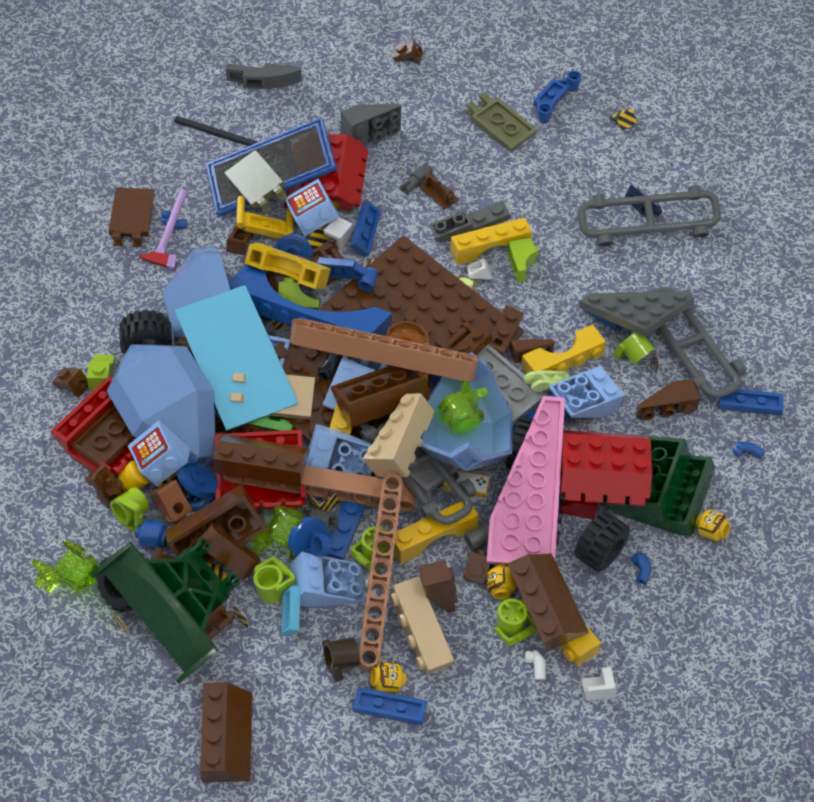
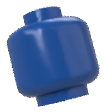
(151, 534)

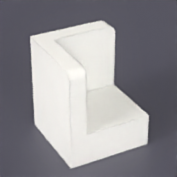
(339, 230)
(599, 687)

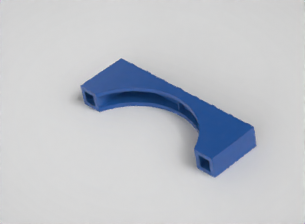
(275, 307)

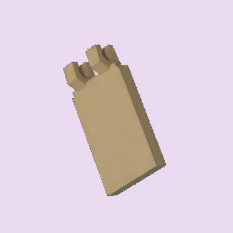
(303, 389)

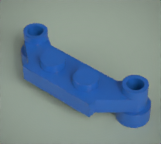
(554, 93)
(351, 270)

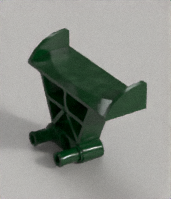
(172, 598)

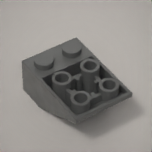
(371, 120)

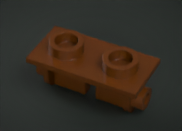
(438, 191)
(218, 621)

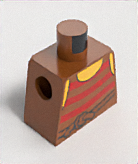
(166, 497)

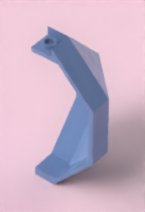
(197, 279)
(166, 387)
(481, 446)

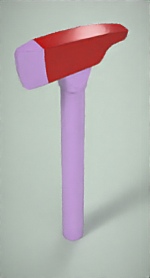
(158, 256)

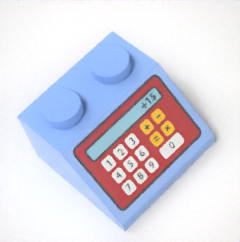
(311, 207)
(159, 453)

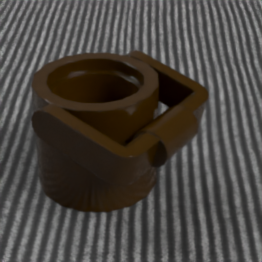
(340, 655)

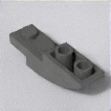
(264, 78)
(463, 222)

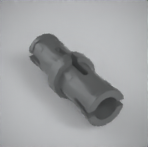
(415, 179)

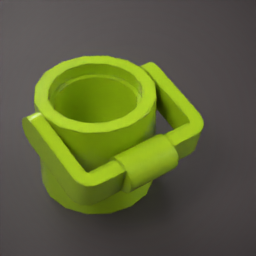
(634, 347)
(129, 508)
(366, 546)
(270, 580)
(512, 621)

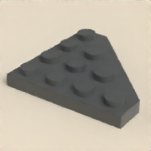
(637, 310)

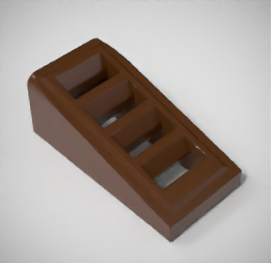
(235, 241)
(523, 346)

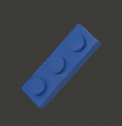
(365, 228)
(753, 402)
(342, 536)
(390, 706)

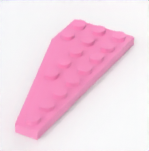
(528, 504)

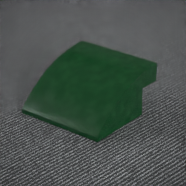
(676, 488)

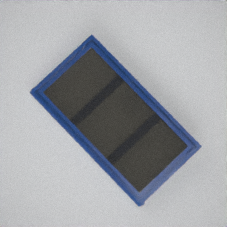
(293, 155)

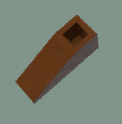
(680, 393)
(439, 584)

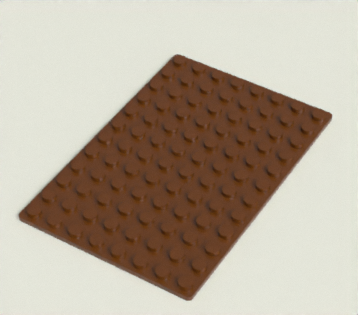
(403, 278)

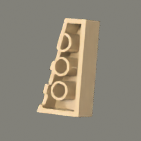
(400, 437)
(420, 626)

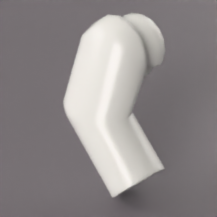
(538, 662)

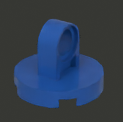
(295, 244)
(196, 480)
(310, 537)

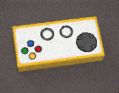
(480, 481)

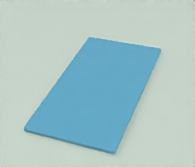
(229, 340)

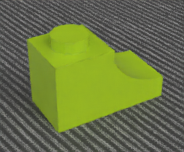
(521, 255)
(293, 292)
(99, 370)

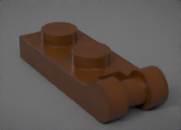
(505, 329)

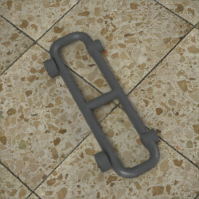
(604, 236)
(733, 369)
(463, 490)

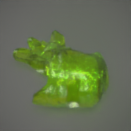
(463, 409)
(278, 529)
(71, 570)

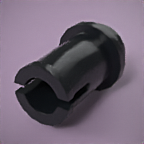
(325, 371)

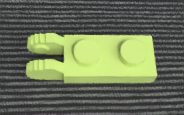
(543, 378)

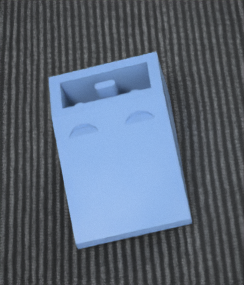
(349, 369)
(589, 394)
(337, 451)
(327, 581)

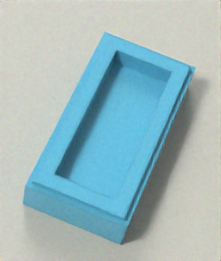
(290, 611)

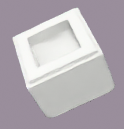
(479, 270)

